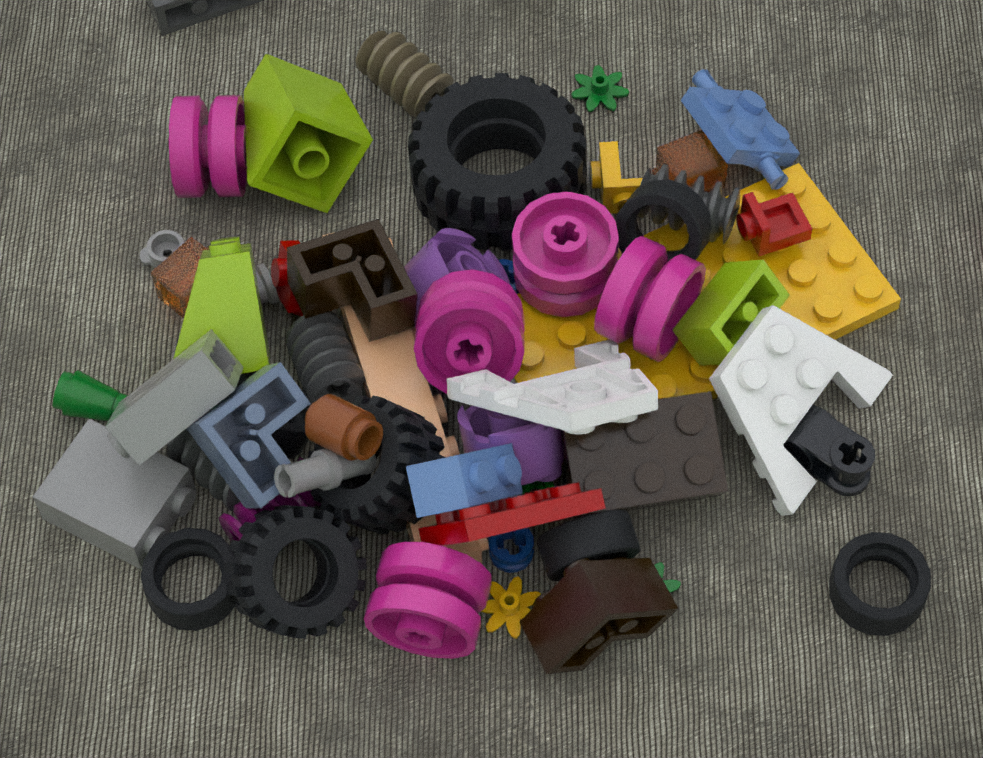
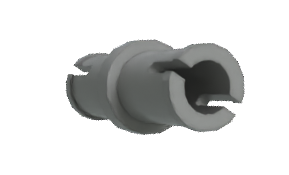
(321, 471)

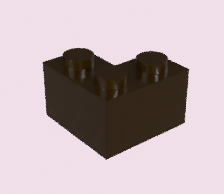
(358, 270)
(595, 607)

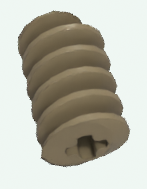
(401, 70)

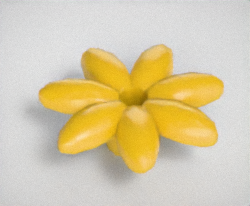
(508, 613)

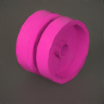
(208, 146)
(564, 253)
(648, 297)
(469, 326)
(428, 600)

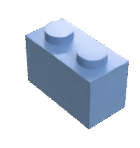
(464, 480)

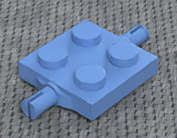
(741, 128)

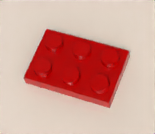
(512, 514)

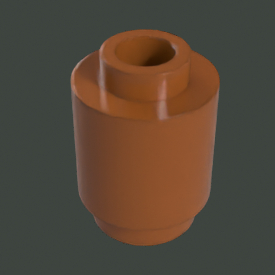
(343, 428)

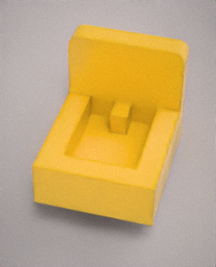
(607, 176)

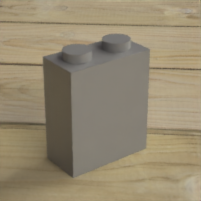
(173, 398)
(112, 497)

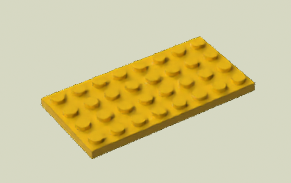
(827, 277)

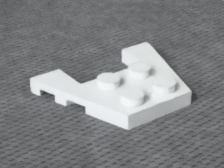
(772, 384)
(575, 400)

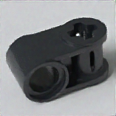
(829, 449)

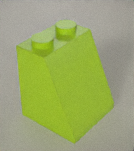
(300, 134)
(229, 303)

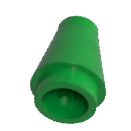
(85, 397)

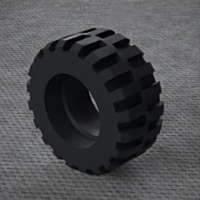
(488, 117)

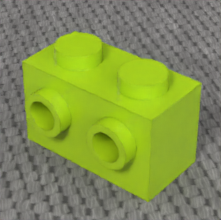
(728, 309)

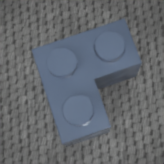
(240, 428)

